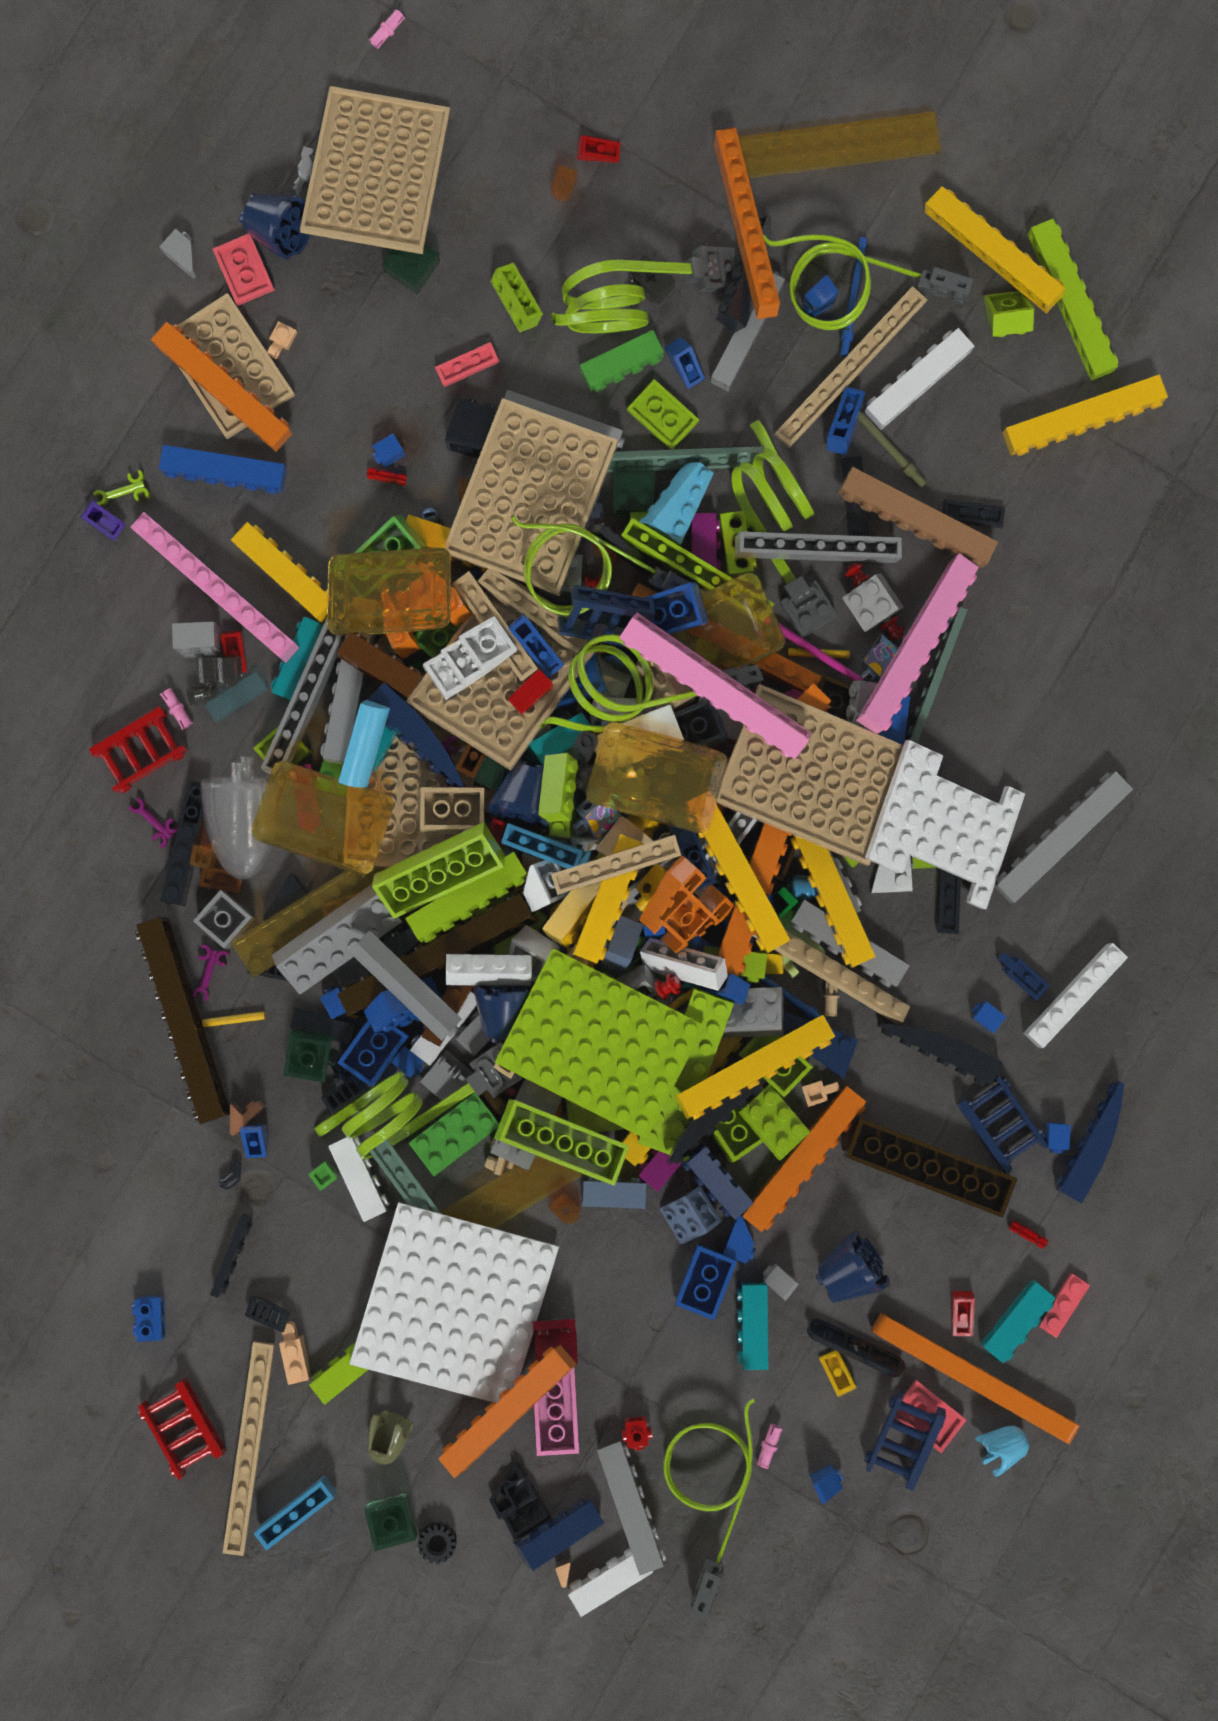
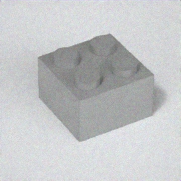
(196, 638)
(224, 919)

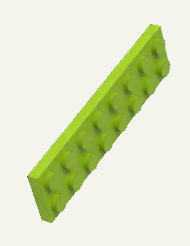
(714, 1014)

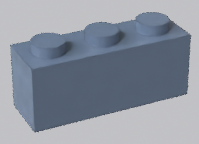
(622, 1195)

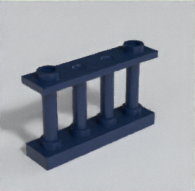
(600, 601)
(993, 1142)
(918, 1456)

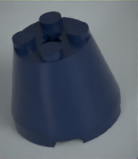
(276, 223)
(519, 796)
(499, 1008)
(852, 1270)

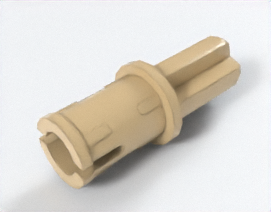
(831, 1000)

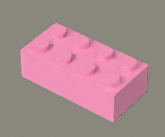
(558, 1419)

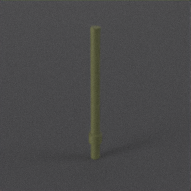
(909, 469)

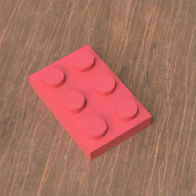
(243, 269)
(926, 1400)

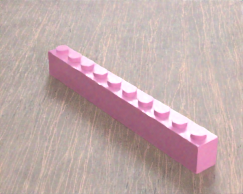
(214, 587)
(917, 644)
(715, 686)

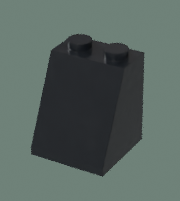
(469, 427)

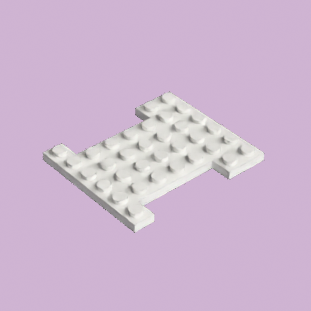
(943, 824)

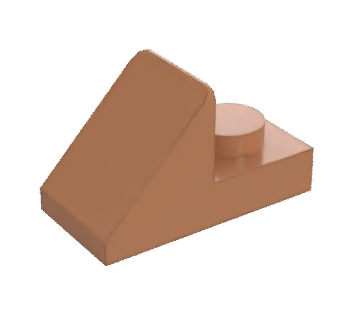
(239, 1118)

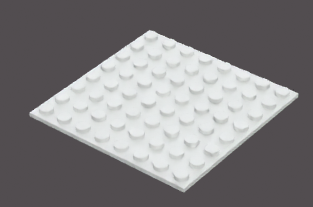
(453, 1303)

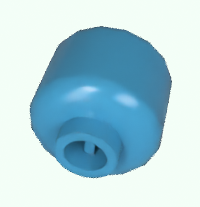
(800, 888)

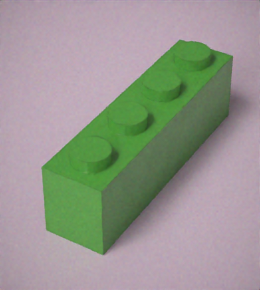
(622, 361)

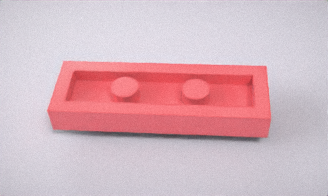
(467, 364)
(1064, 1305)

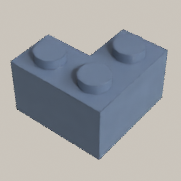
(621, 947)

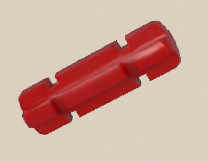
(386, 476)
(1028, 1234)

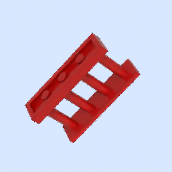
(120, 740)
(192, 1410)

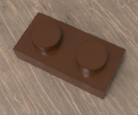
(220, 880)

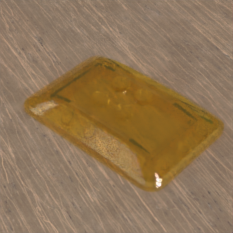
(389, 591)
(739, 625)
(656, 777)
(322, 818)

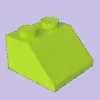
(1009, 313)

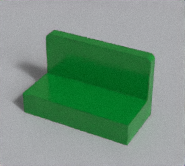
(787, 899)

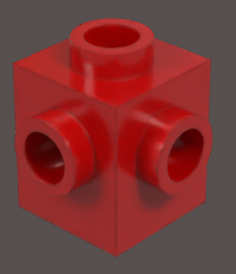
(633, 1426)

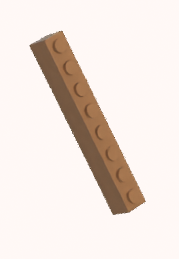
(917, 517)

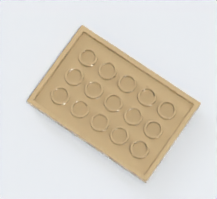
(231, 342)

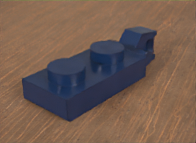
(1023, 976)

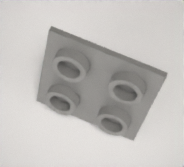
(446, 1076)

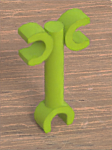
(137, 487)

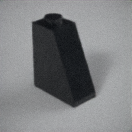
(289, 893)

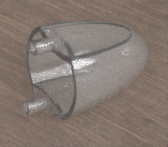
(229, 814)

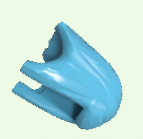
(1008, 1443)

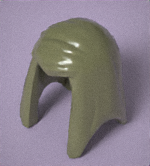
(388, 1436)

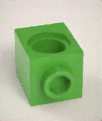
(324, 1175)

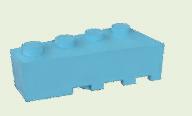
(679, 502)

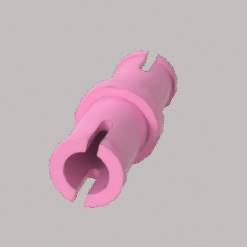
(387, 29)
(176, 708)
(769, 1446)

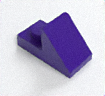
(102, 520)

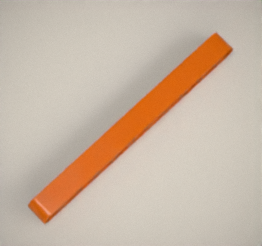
(975, 1378)

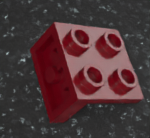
(554, 1334)

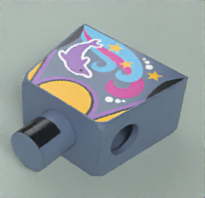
(878, 659)
(595, 819)

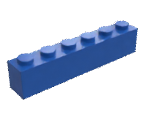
(222, 468)

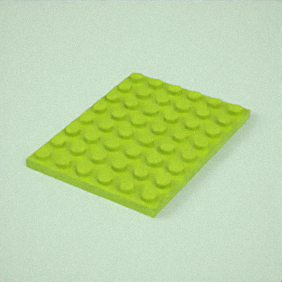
(599, 1043)

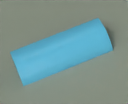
(364, 744)

